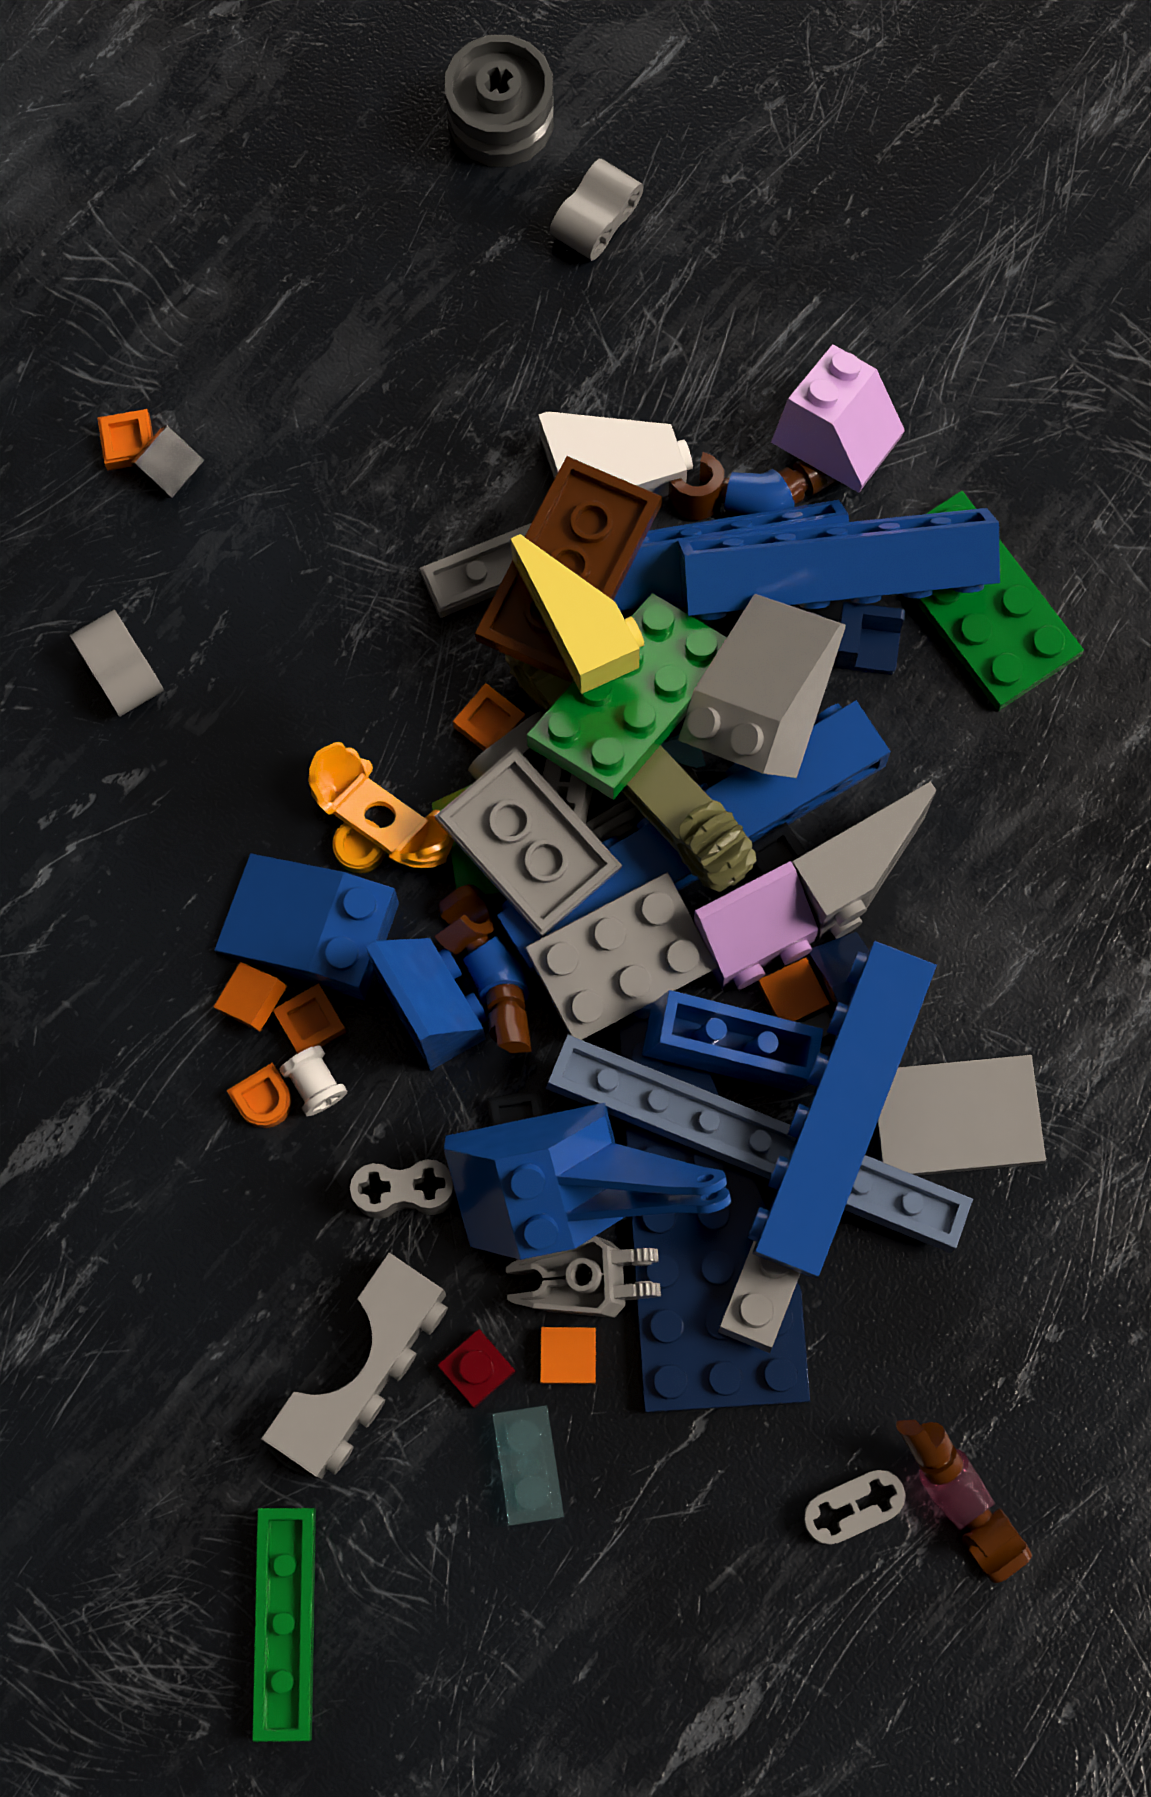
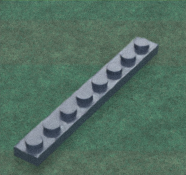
(748, 1139)

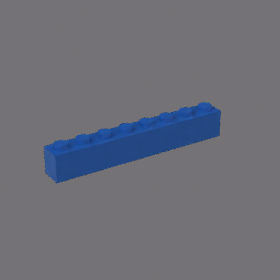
(839, 755)

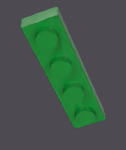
(284, 1624)

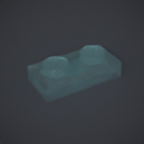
(528, 1465)

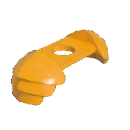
(343, 789)

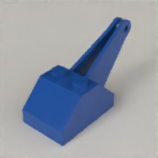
(563, 1180)

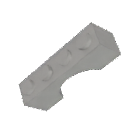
(317, 1427)

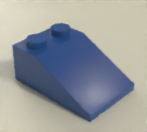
(308, 923)
(428, 998)

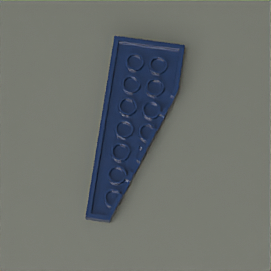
(698, 1268)

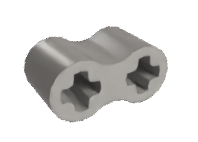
(596, 209)
(116, 663)
(403, 1189)

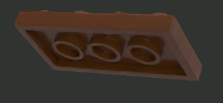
(590, 527)

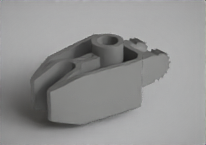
(585, 1279)

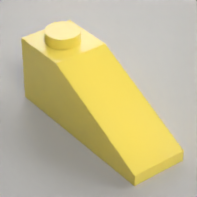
(580, 618)

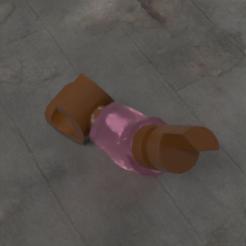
(965, 1500)

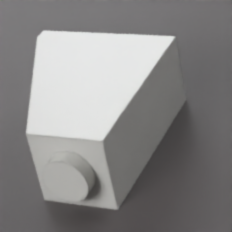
(624, 448)

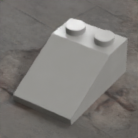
(764, 688)
(851, 867)

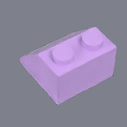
(840, 419)
(757, 927)

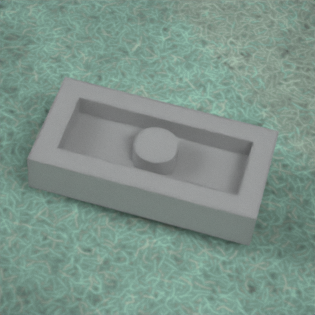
(759, 1302)

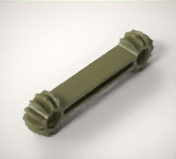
(669, 799)

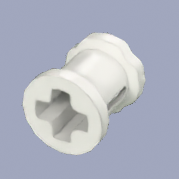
(313, 1080)

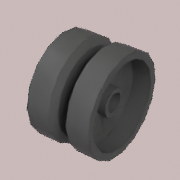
(499, 100)

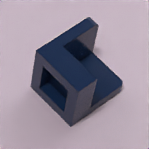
(869, 638)

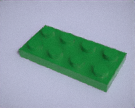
(1004, 632)
(621, 724)

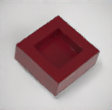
(476, 1368)

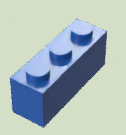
(731, 1041)

